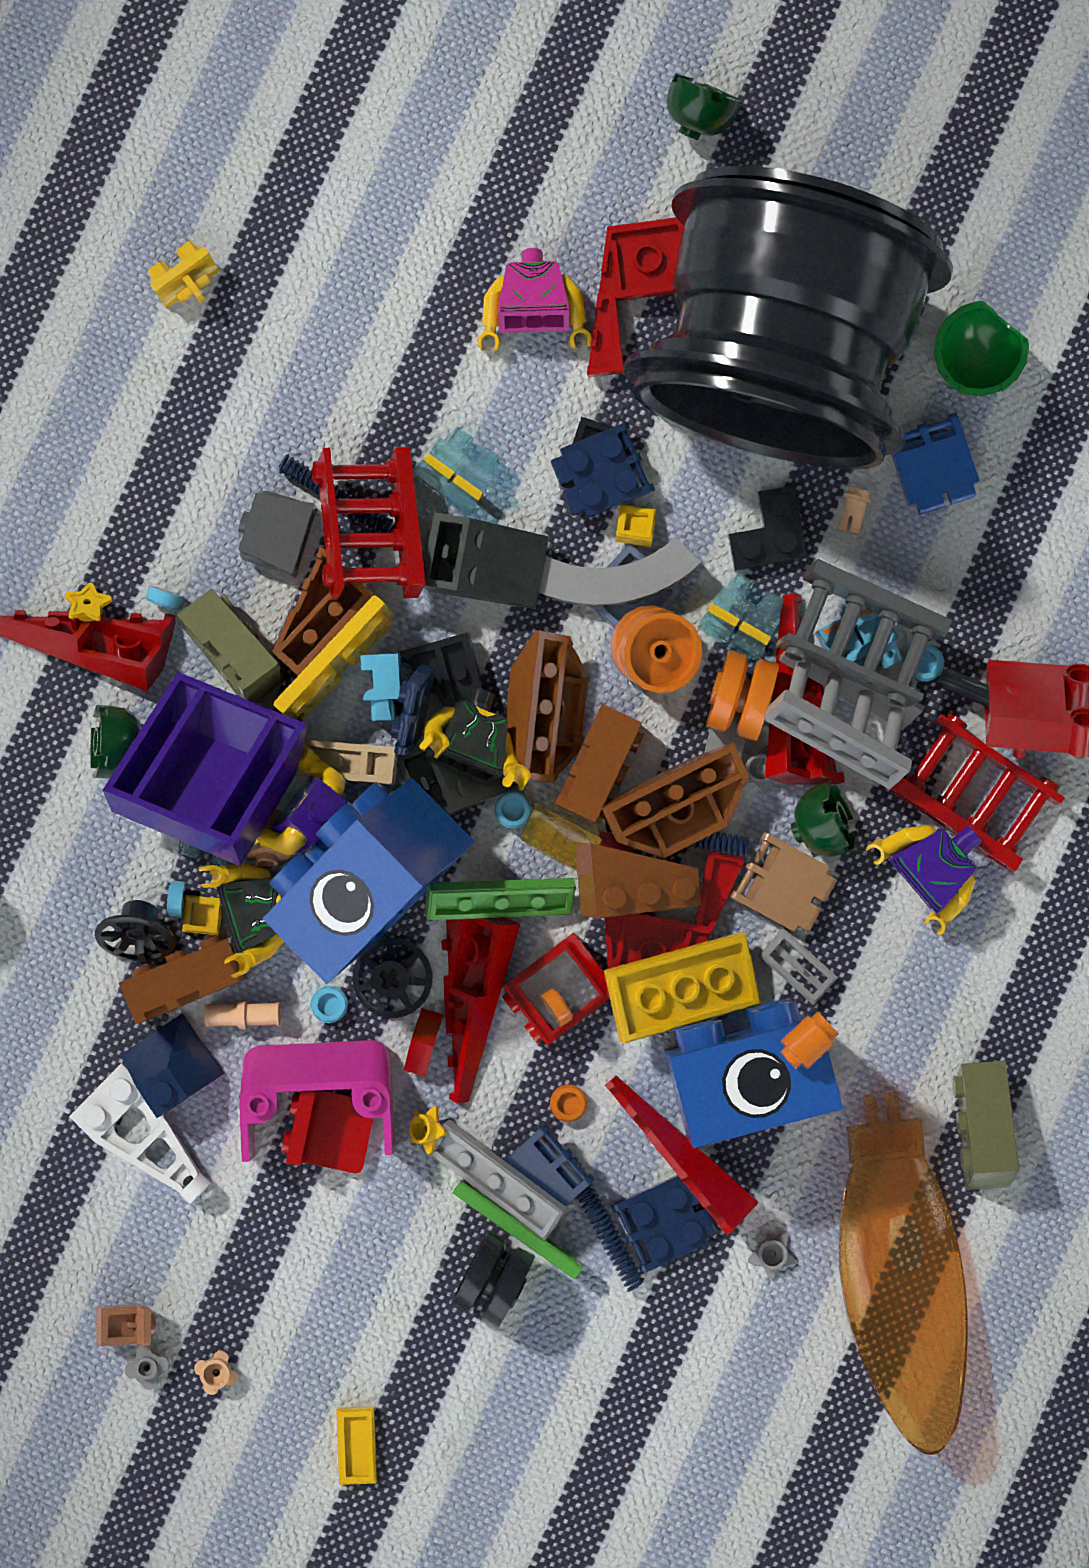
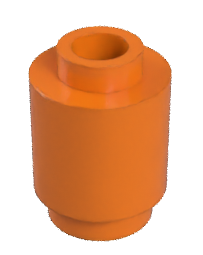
(808, 1041)

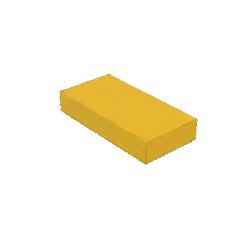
(356, 1445)

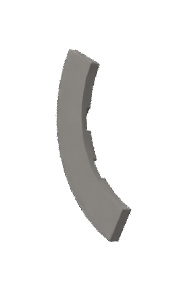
(620, 583)

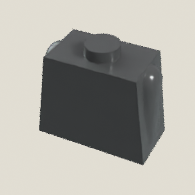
(276, 532)

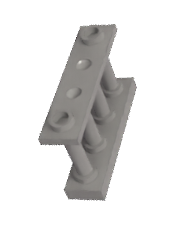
(835, 737)

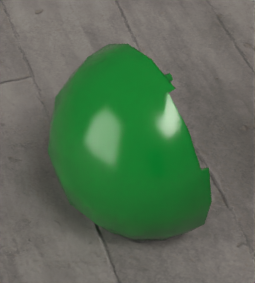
(979, 350)

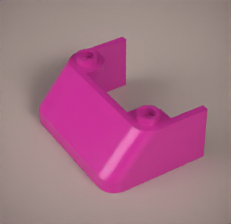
(312, 1067)

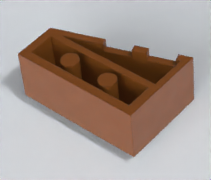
(317, 617)
(600, 764)
(630, 883)

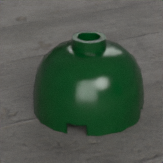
(700, 107)
(111, 739)
(823, 821)

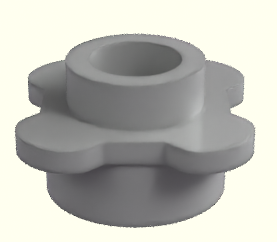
(136, 1368)

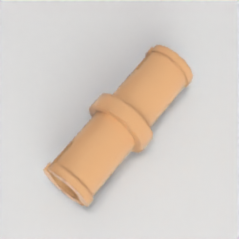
(242, 1014)

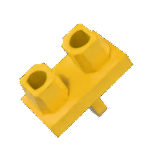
(186, 277)

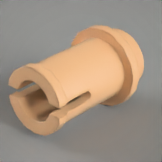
(854, 508)

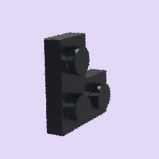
(779, 539)

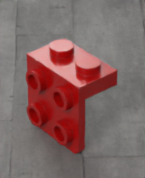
(327, 1132)

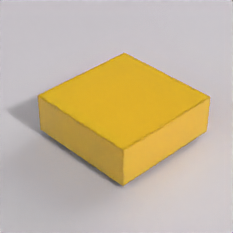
(635, 525)
(202, 915)

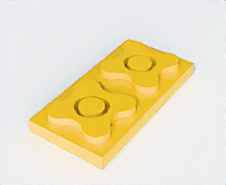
(345, 648)
(682, 987)

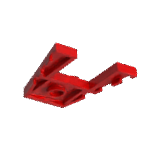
(635, 265)
(644, 936)

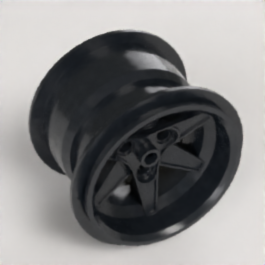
(789, 316)

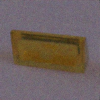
(555, 835)

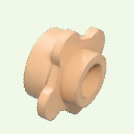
(211, 1382)

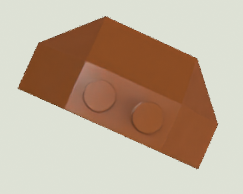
(546, 705)
(679, 803)

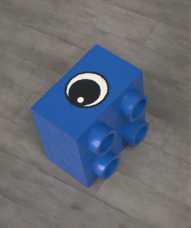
(363, 875)
(742, 1080)

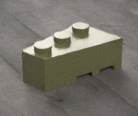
(231, 646)
(985, 1125)

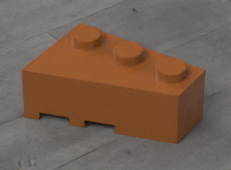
(181, 979)

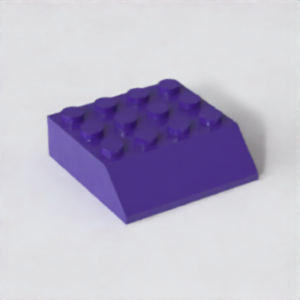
(207, 768)

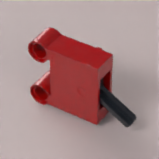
(1029, 705)

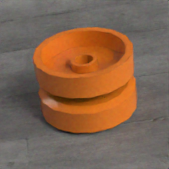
(675, 657)
(741, 695)

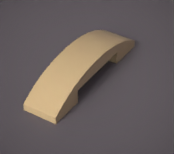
(356, 761)

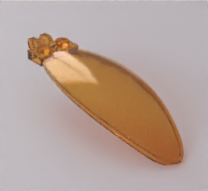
(903, 1277)

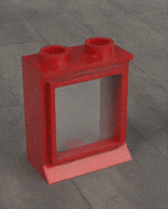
(574, 976)

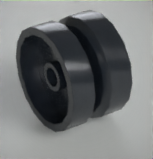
(496, 1281)

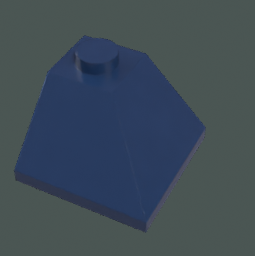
(170, 1065)

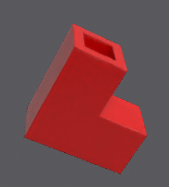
(423, 1042)

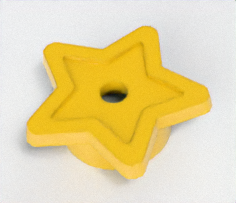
(90, 611)
(434, 1131)

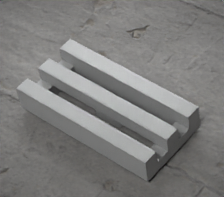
(774, 945)

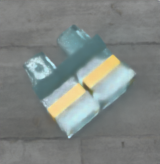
(447, 460)
(758, 620)

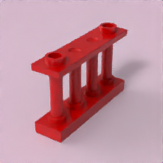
(400, 504)
(943, 808)

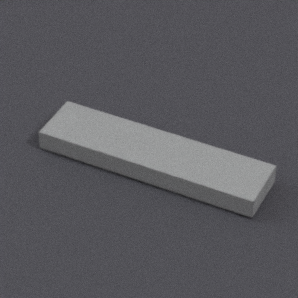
(498, 1180)

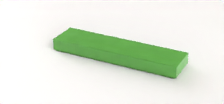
(500, 898)
(545, 1248)

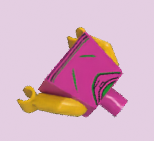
(533, 299)

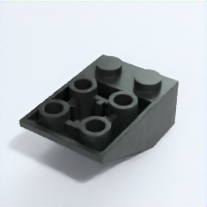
(484, 561)
(448, 788)

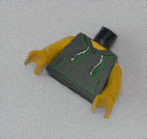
(473, 742)
(245, 901)

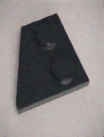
(454, 667)

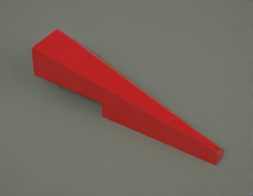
(118, 648)
(787, 756)
(476, 972)
(706, 1180)

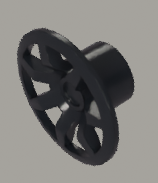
(136, 927)
(392, 978)

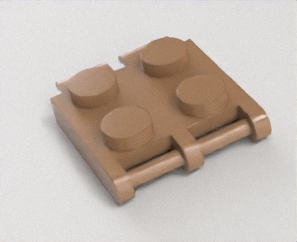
(785, 885)

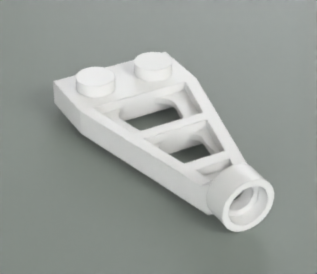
(106, 1107)

